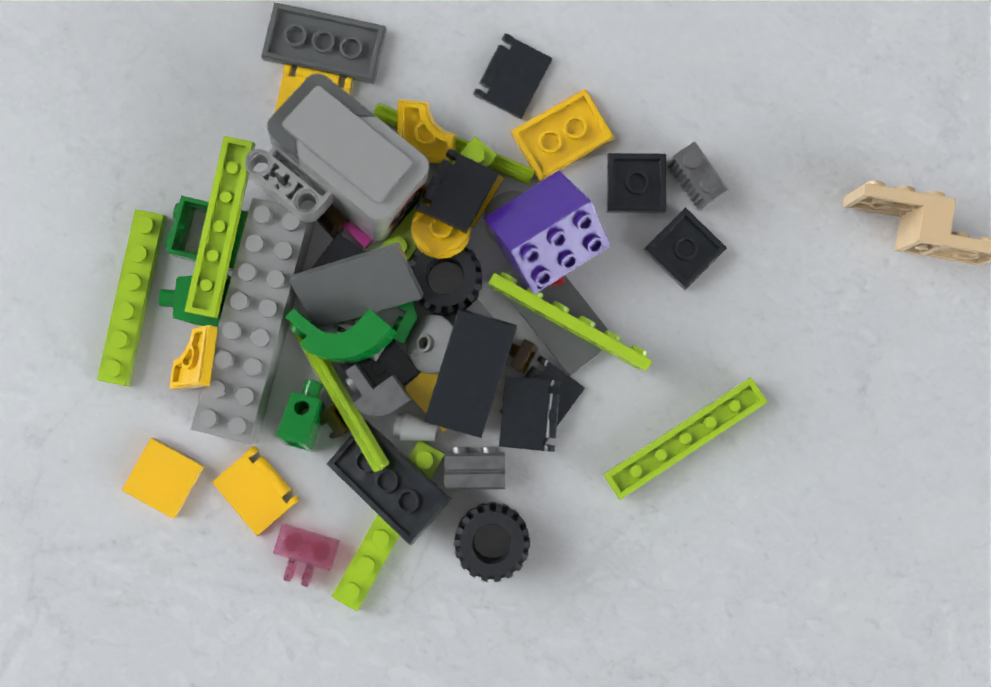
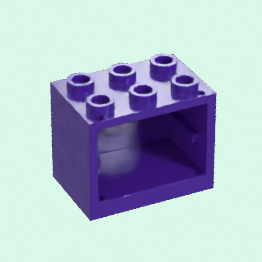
(548, 231)

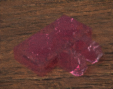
(307, 548)

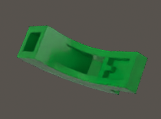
(351, 346)

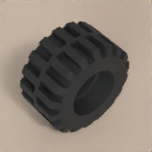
(463, 296)
(486, 567)

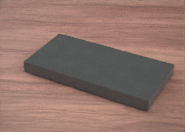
(324, 42)
(356, 284)
(565, 347)

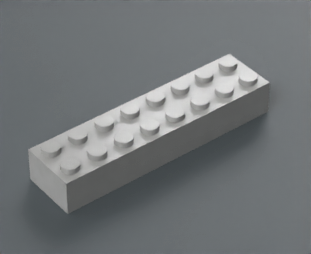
(253, 323)

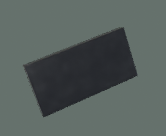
(470, 372)
(397, 493)

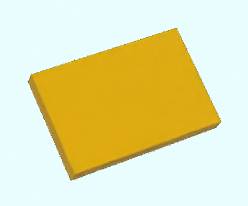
(562, 135)

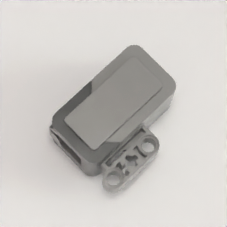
(340, 157)

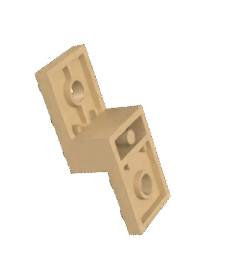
(923, 222)

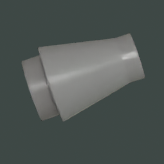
(413, 428)

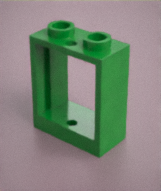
(183, 217)

